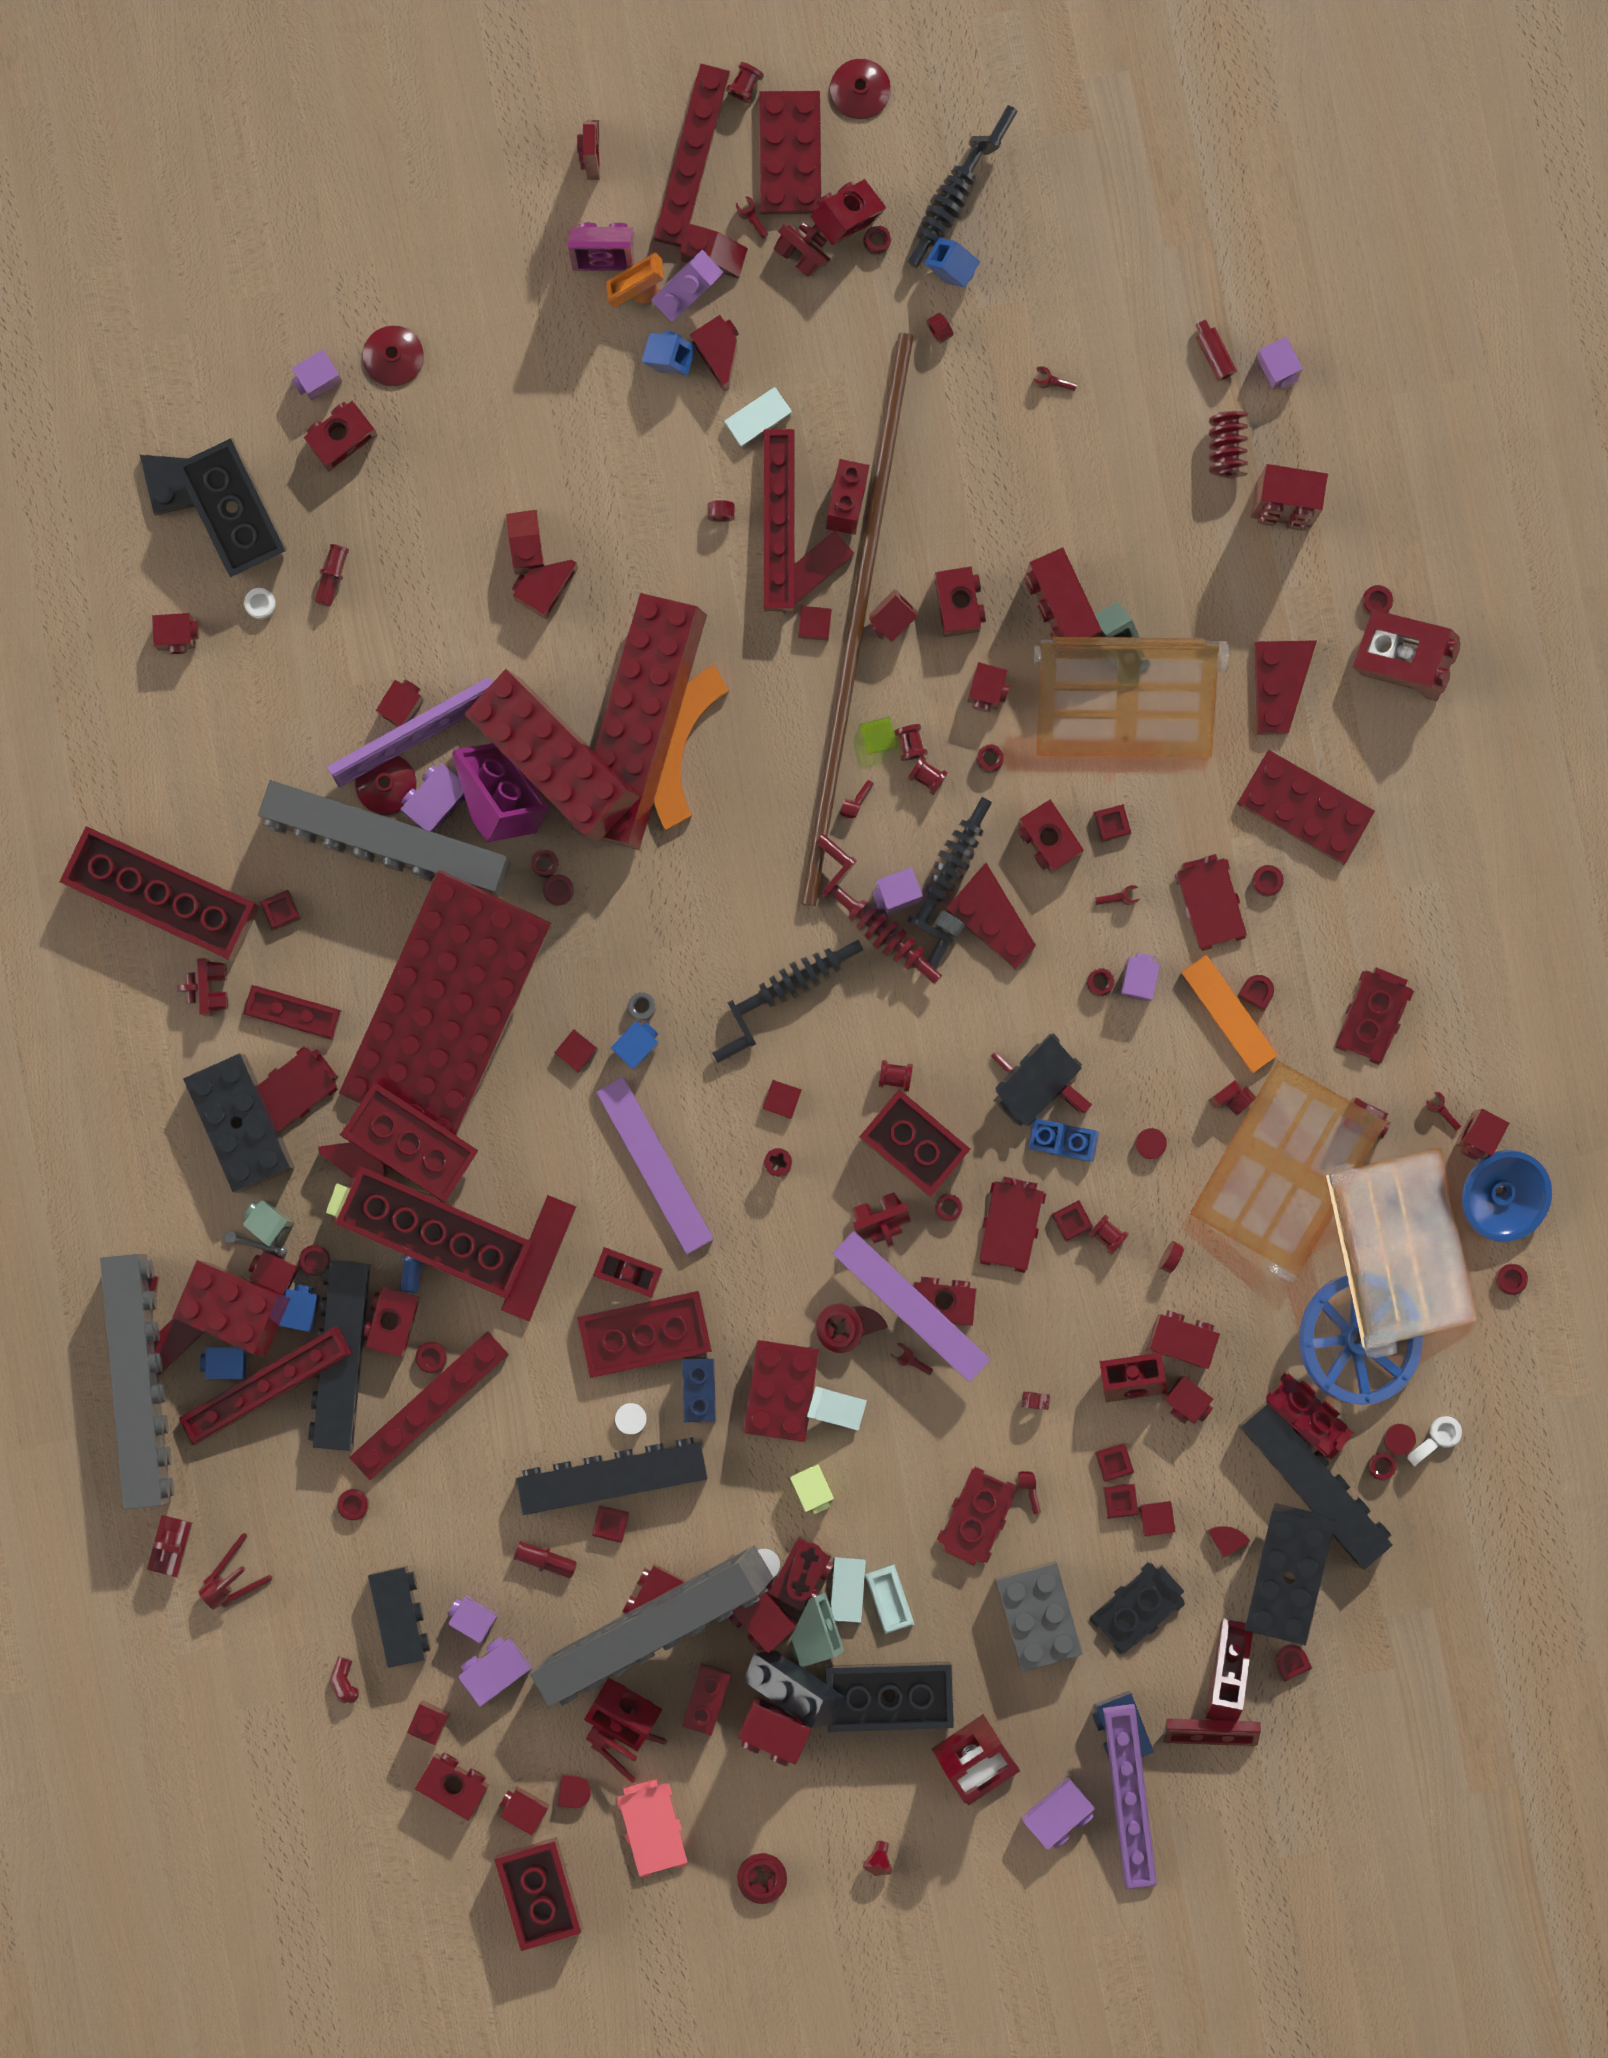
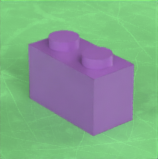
(687, 285)
(434, 799)
(897, 891)
(494, 1671)
(1058, 1814)

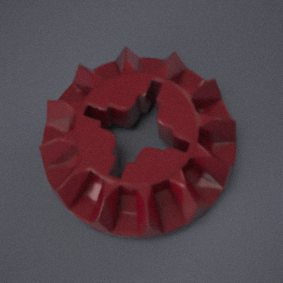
(827, 1329)
(756, 1892)

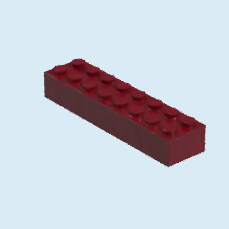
(647, 704)

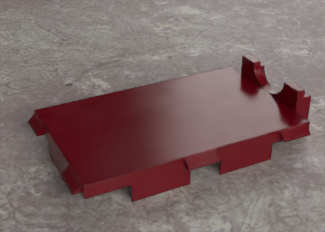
(1211, 901)
(1374, 1014)
(297, 1086)
(1011, 1223)
(1311, 1418)
(977, 1517)

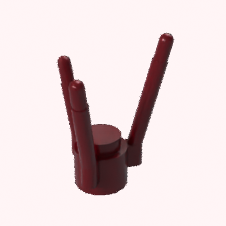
(217, 1591)
(601, 1740)

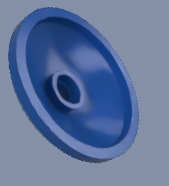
(1518, 1207)

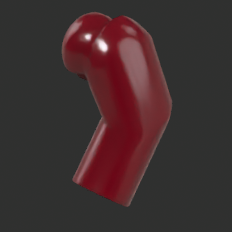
(340, 1683)

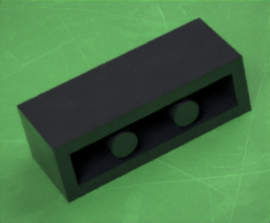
(399, 1616)
(794, 1689)

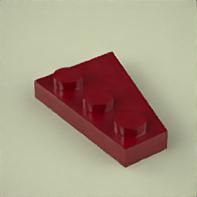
(589, 149)
(1279, 682)
(992, 917)

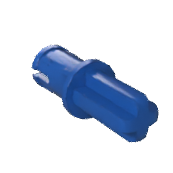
(411, 1275)

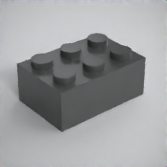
(1038, 1616)

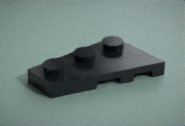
(165, 484)

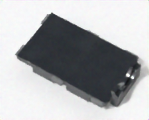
(1036, 1081)
(1139, 1607)

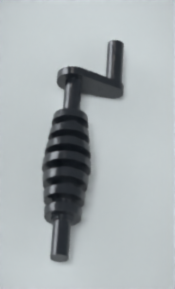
(951, 196)
(947, 871)
(766, 995)

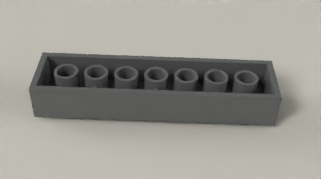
(380, 838)
(136, 1381)
(653, 1626)

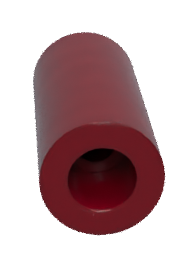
(1215, 351)

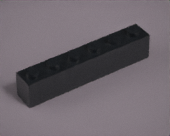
(339, 1385)
(612, 1477)
(1316, 1485)

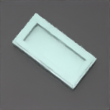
(758, 415)
(837, 1408)
(848, 1589)
(889, 1599)

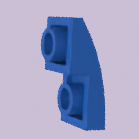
(1064, 1140)

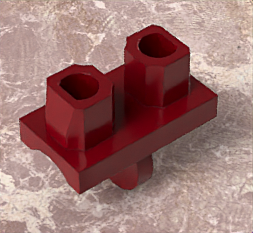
(792, 239)
(208, 1001)
(882, 1224)
(169, 1546)

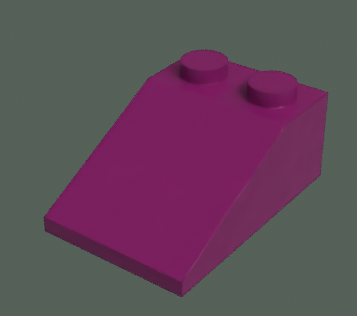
(601, 247)
(498, 794)

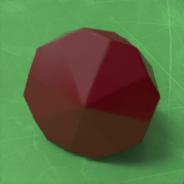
(878, 1861)

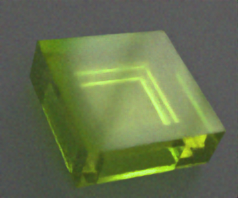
(878, 735)

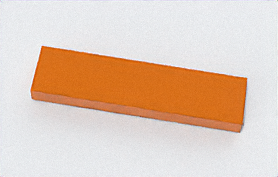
(1229, 1014)

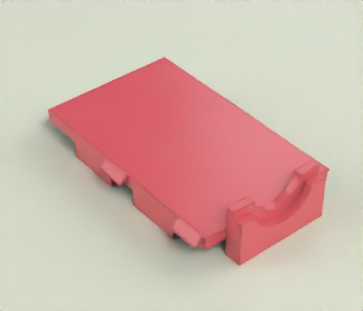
(652, 1827)

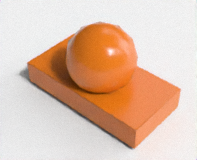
(636, 282)

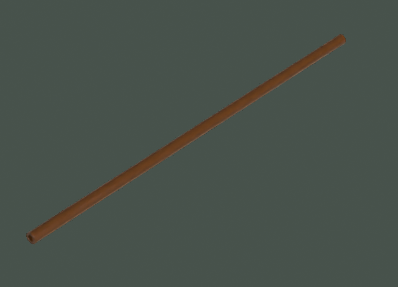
(857, 616)

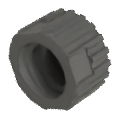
(949, 924)
(648, 1013)

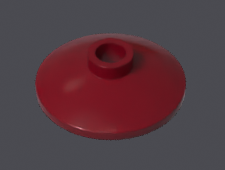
(855, 102)
(395, 370)
(386, 800)

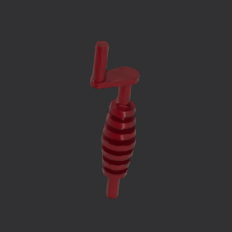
(867, 918)

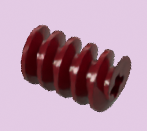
(1226, 444)

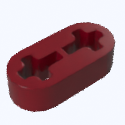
(812, 1573)

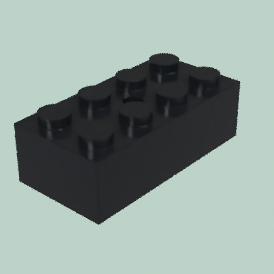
(239, 537)
(256, 1148)
(1296, 1544)
(920, 1700)

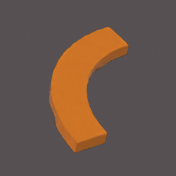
(698, 697)

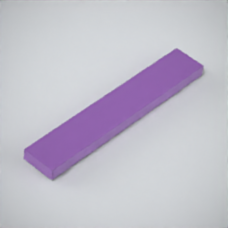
(406, 735)
(654, 1165)
(911, 1306)
(1129, 1796)

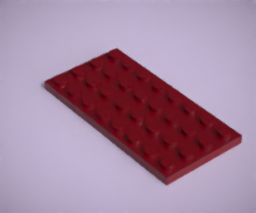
(448, 1000)

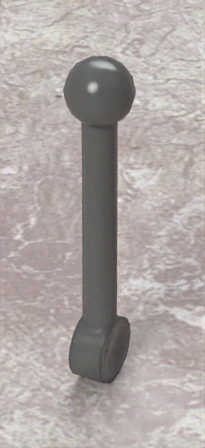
(231, 1237)

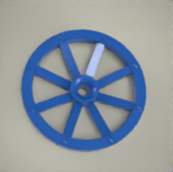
(1326, 1382)

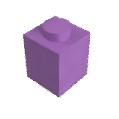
(1279, 364)
(315, 375)
(1140, 977)
(471, 1618)

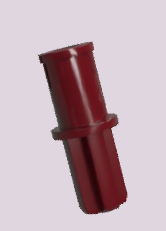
(331, 575)
(545, 1560)

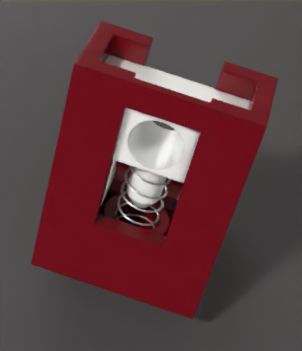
(1430, 662)
(975, 1760)

